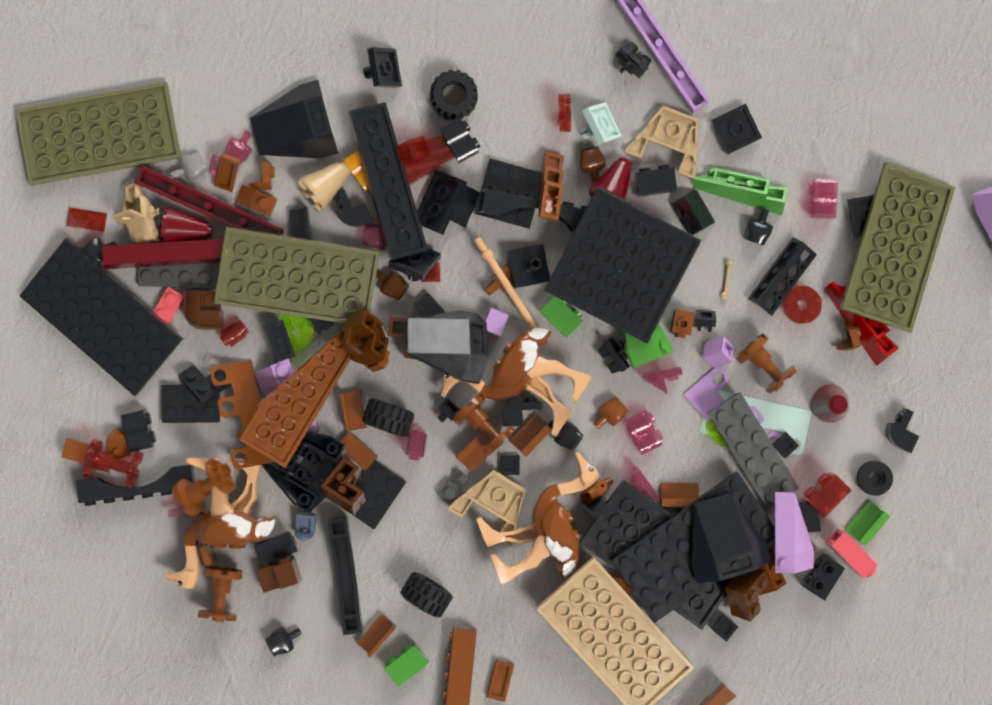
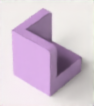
(495, 322)
(718, 352)

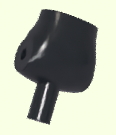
(758, 229)
(94, 249)
(569, 435)
(281, 641)

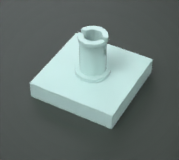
(600, 124)

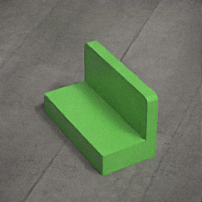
(867, 523)

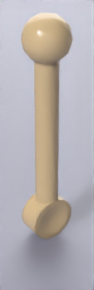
(724, 295)

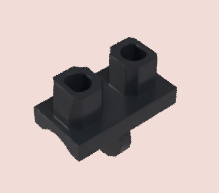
(630, 61)
(617, 352)

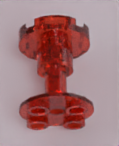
(106, 462)

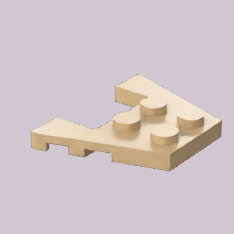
(673, 131)
(496, 495)

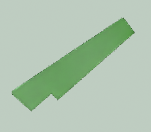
(743, 189)

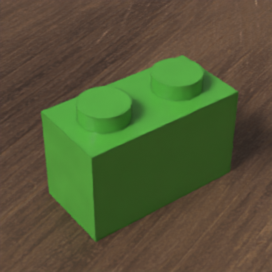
(561, 316)
(406, 664)

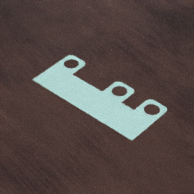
(777, 417)

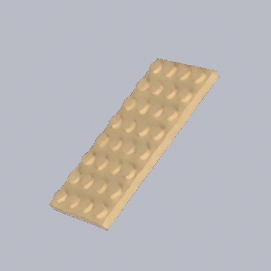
(614, 636)

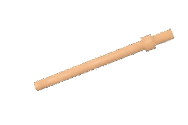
(487, 255)

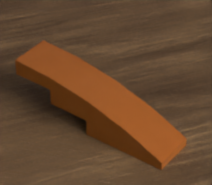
(551, 186)

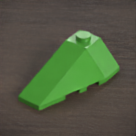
(641, 352)

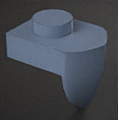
(305, 525)

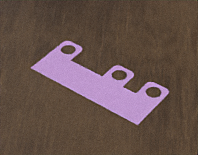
(705, 396)

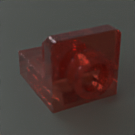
(413, 149)

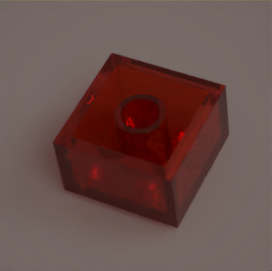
(826, 493)

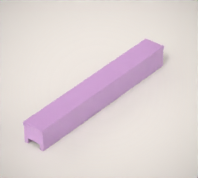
(664, 53)

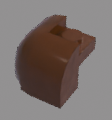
(202, 312)
(364, 338)

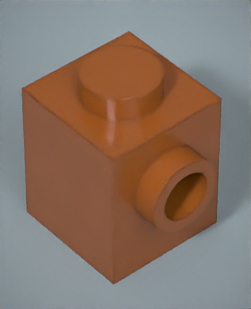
(682, 323)

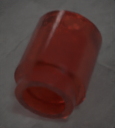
(234, 333)

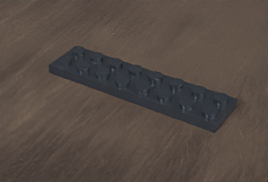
(387, 181)

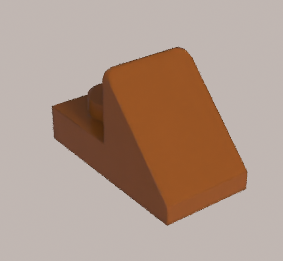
(256, 200)

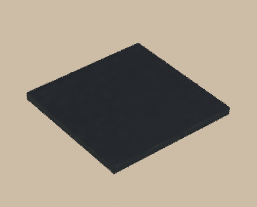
(622, 265)

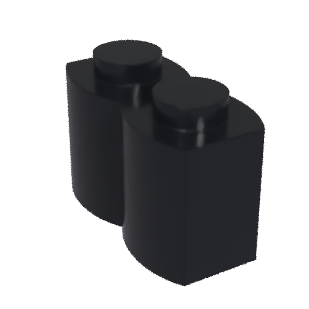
(459, 140)
(138, 430)

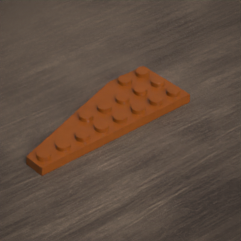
(290, 409)

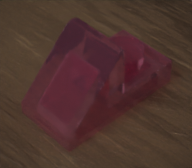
(657, 379)
(639, 481)

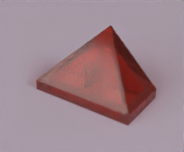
(86, 219)

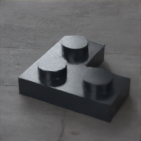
(201, 386)

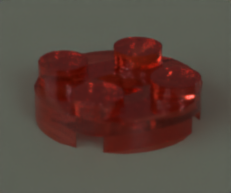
(564, 113)
(812, 300)

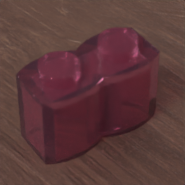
(823, 198)
(643, 431)
(416, 445)

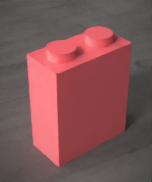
(851, 553)

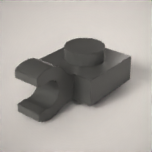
(452, 490)

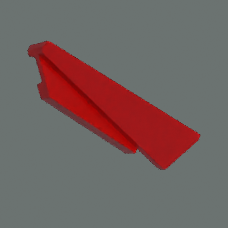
(872, 333)

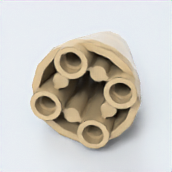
(324, 184)

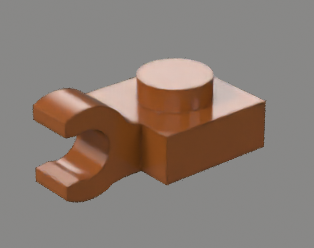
(490, 289)

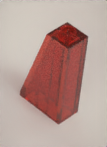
(423, 166)

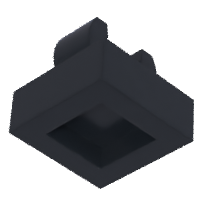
(705, 318)
(448, 410)

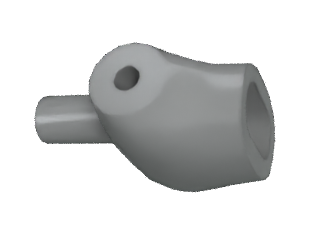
(191, 166)

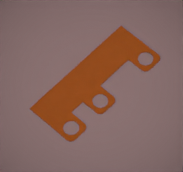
(245, 399)

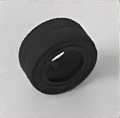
(884, 483)

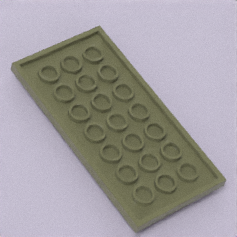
(98, 133)
(897, 247)
(295, 275)

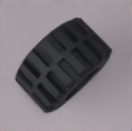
(453, 78)
(388, 417)
(426, 594)

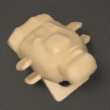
(138, 216)

